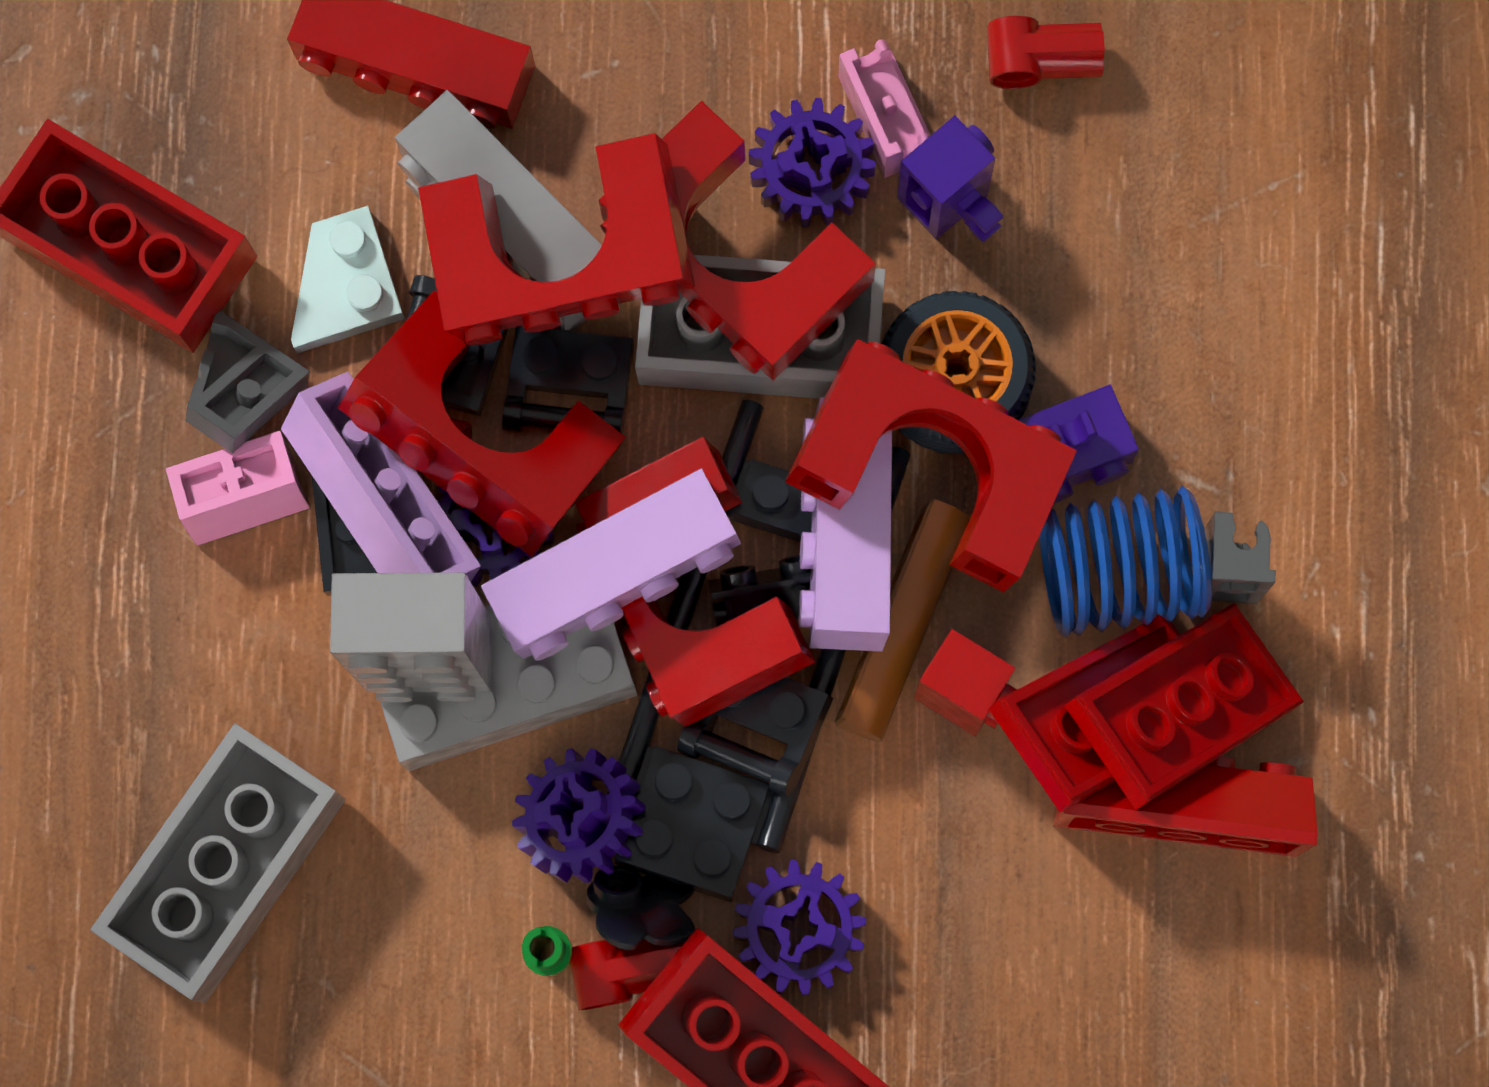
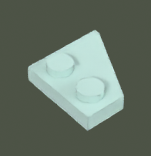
(344, 282)

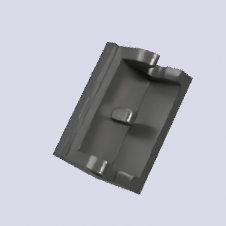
(1236, 569)

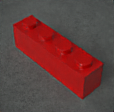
(413, 55)

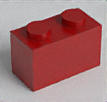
(964, 683)

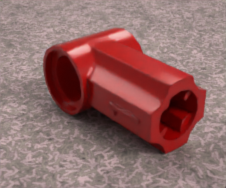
(1027, 52)
(612, 975)

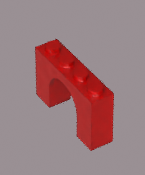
(639, 258)
(769, 317)
(1014, 463)
(515, 492)
(711, 667)

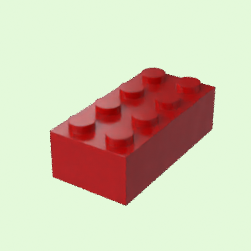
(122, 235)
(729, 1029)

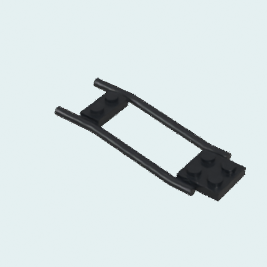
(695, 812)

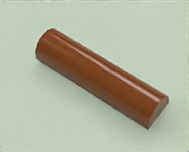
(913, 600)

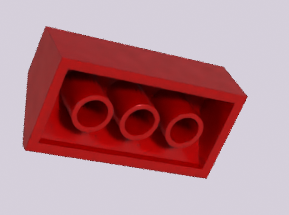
(1213, 808)

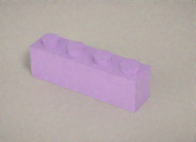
(373, 488)
(850, 560)
(611, 566)

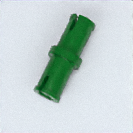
(536, 940)

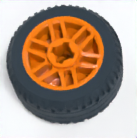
(968, 334)

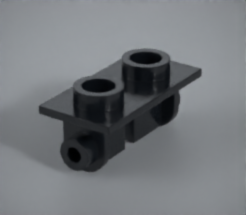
(747, 589)

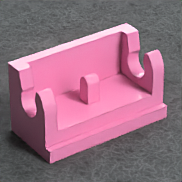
(883, 104)
(237, 490)

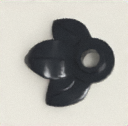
(638, 909)

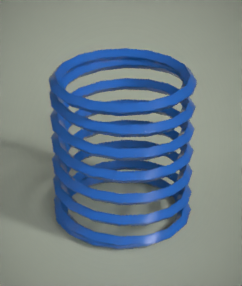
(1174, 552)

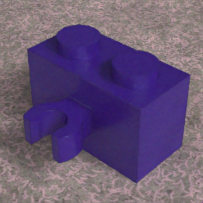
(949, 181)
(1098, 433)

